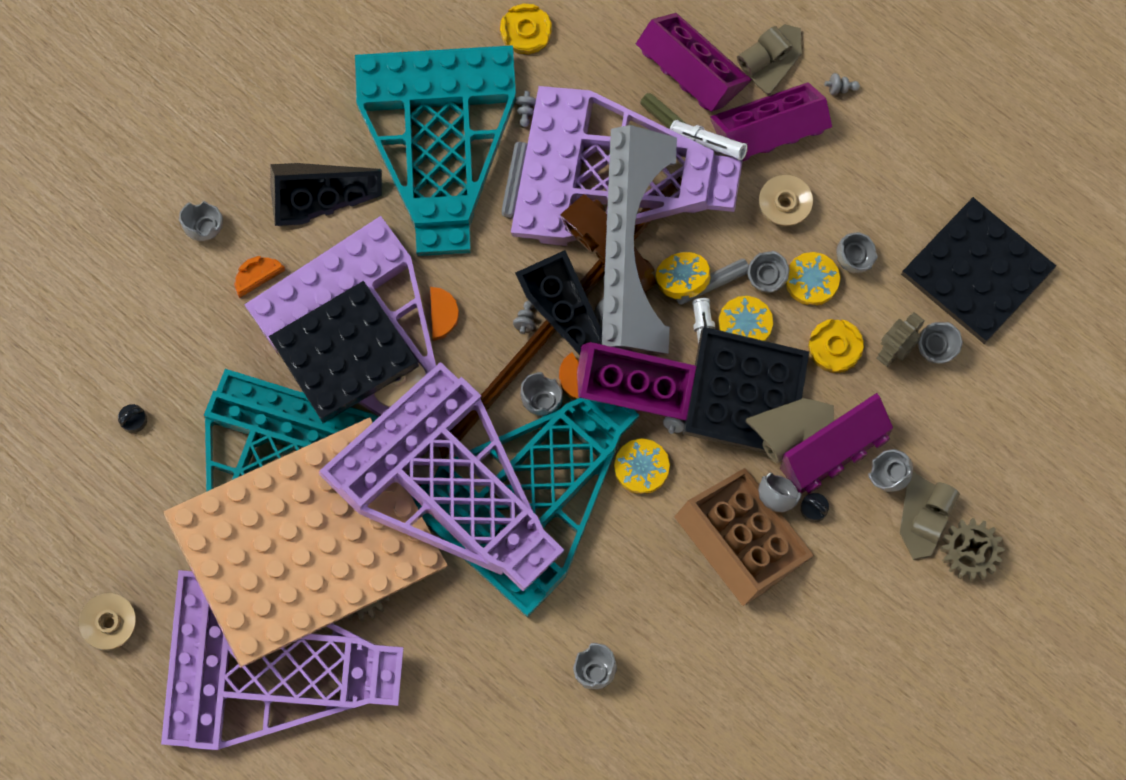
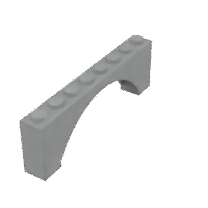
(634, 162)

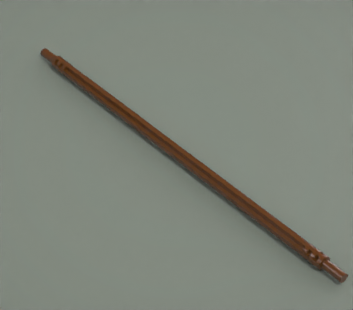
(535, 343)

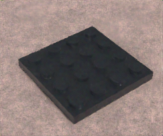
(978, 270)
(343, 351)
(740, 380)

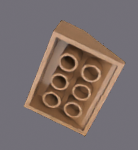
(742, 536)

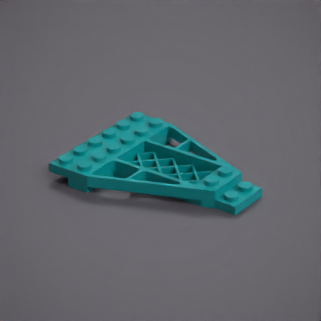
(438, 80)
(269, 414)
(592, 423)

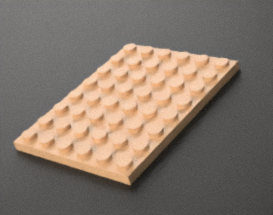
(291, 554)

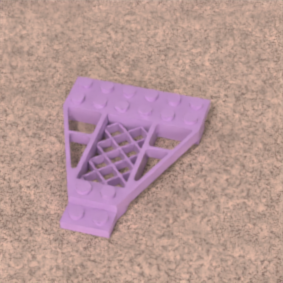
(556, 158)
(366, 256)
(399, 441)
(201, 674)

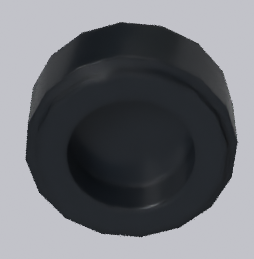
(132, 418)
(814, 507)

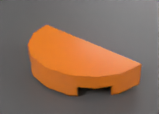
(255, 273)
(443, 313)
(568, 376)

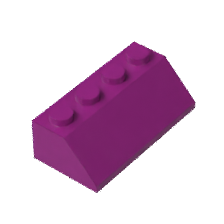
(692, 61)
(775, 119)
(635, 380)
(837, 445)

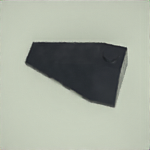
(313, 190)
(560, 299)

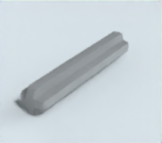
(514, 179)
(721, 278)

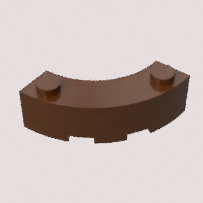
(588, 224)

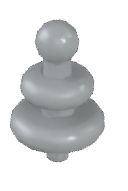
(843, 84)
(526, 110)
(525, 318)
(673, 425)

